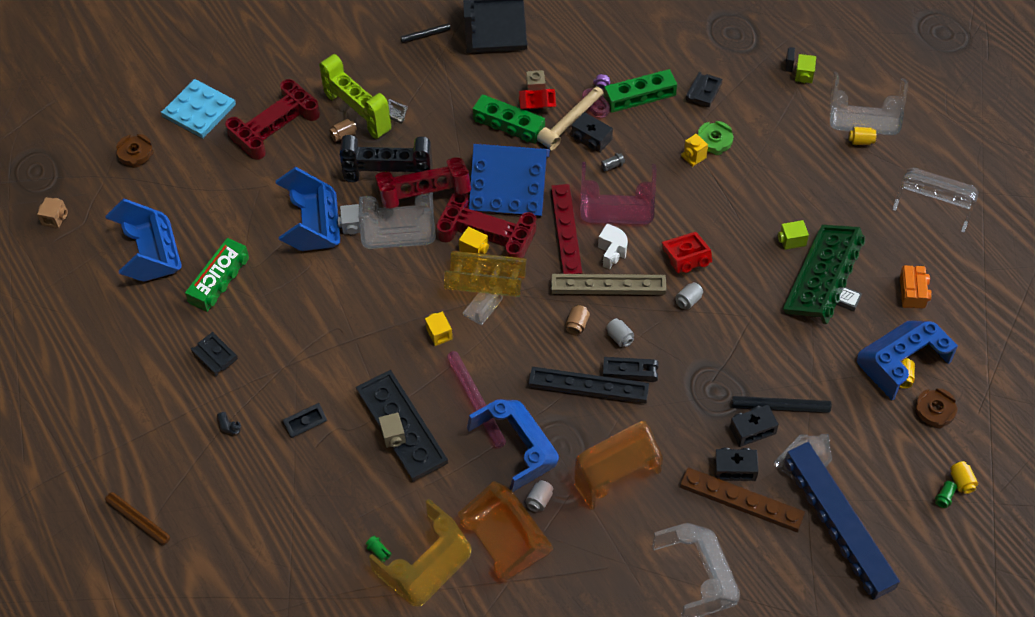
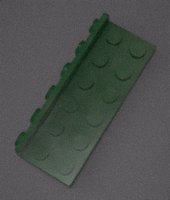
(825, 272)

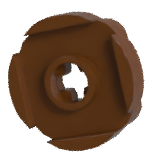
(137, 157)
(934, 417)

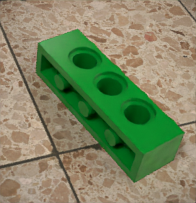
(640, 90)
(508, 118)

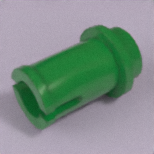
(944, 498)
(378, 548)

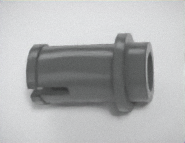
(617, 160)

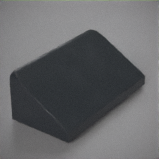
(304, 420)

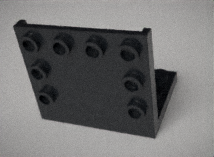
(494, 25)

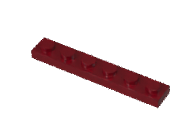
(566, 229)

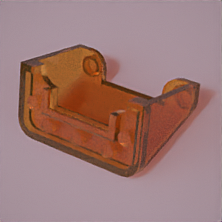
(505, 530)

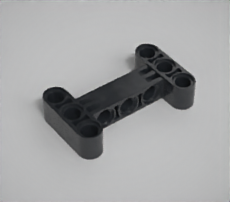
(383, 159)

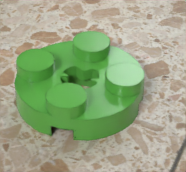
(720, 129)

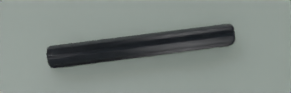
(782, 403)

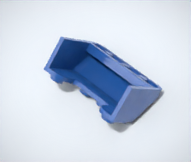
(884, 356)

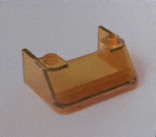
(615, 459)

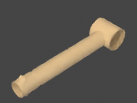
(551, 137)

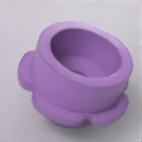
(601, 81)

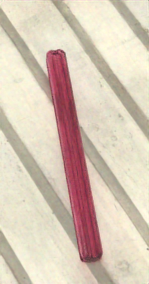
(475, 397)

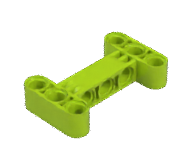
(372, 109)

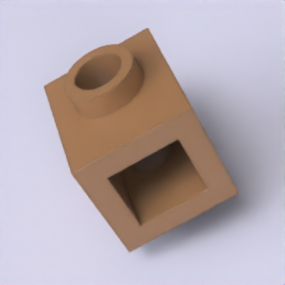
(52, 212)

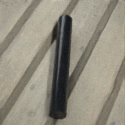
(424, 33)

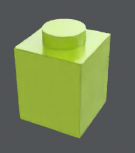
(805, 68)
(793, 235)

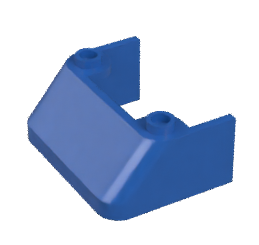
(318, 212)
(154, 239)
(540, 454)

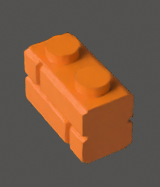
(914, 286)

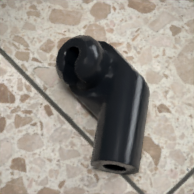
(226, 426)

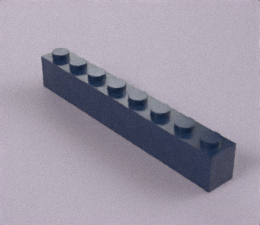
(841, 521)

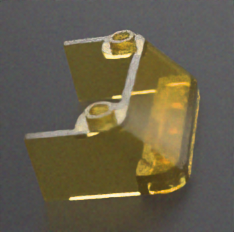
(434, 567)

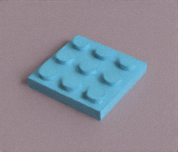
(198, 108)

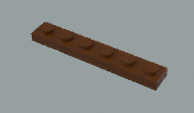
(742, 499)

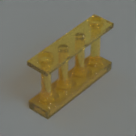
(485, 273)

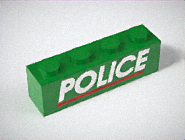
(217, 274)

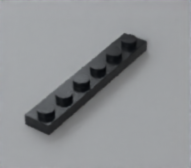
(589, 385)

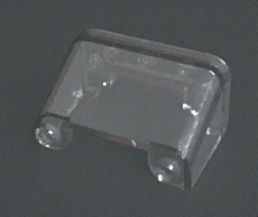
(396, 225)

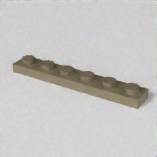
(608, 284)

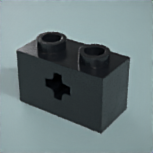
(592, 132)
(753, 425)
(744, 470)

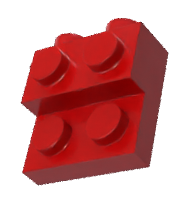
(687, 252)

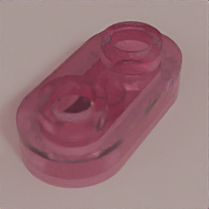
(600, 107)

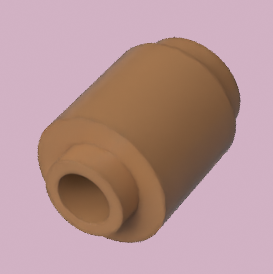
(341, 129)
(577, 320)

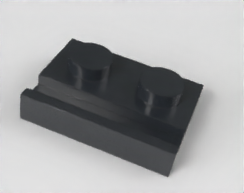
(704, 89)
(214, 353)

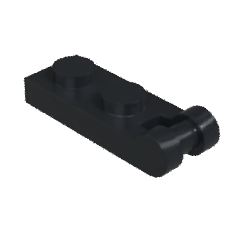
(630, 368)

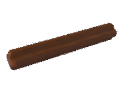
(137, 518)

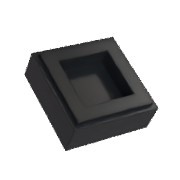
(790, 59)

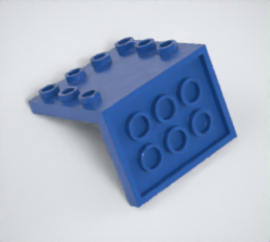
(508, 179)

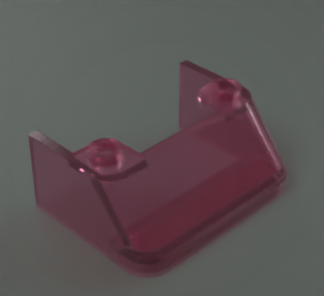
(618, 208)

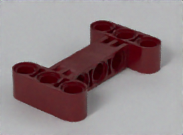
(250, 135)
(455, 176)
(459, 217)

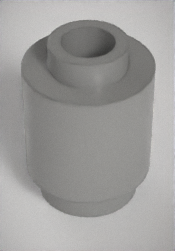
(689, 295)
(620, 332)
(539, 496)

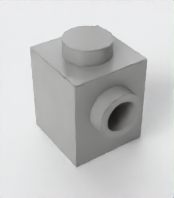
(349, 219)

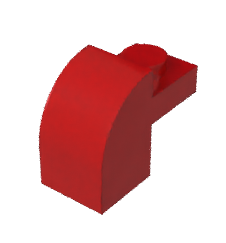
(537, 99)

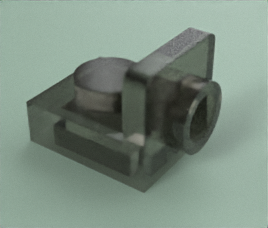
(397, 111)

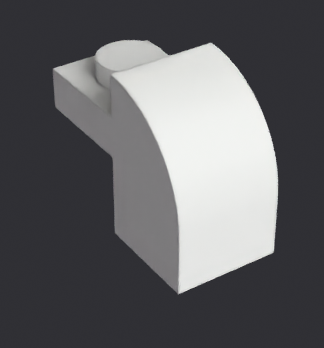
(614, 243)

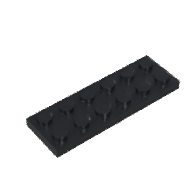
(421, 451)

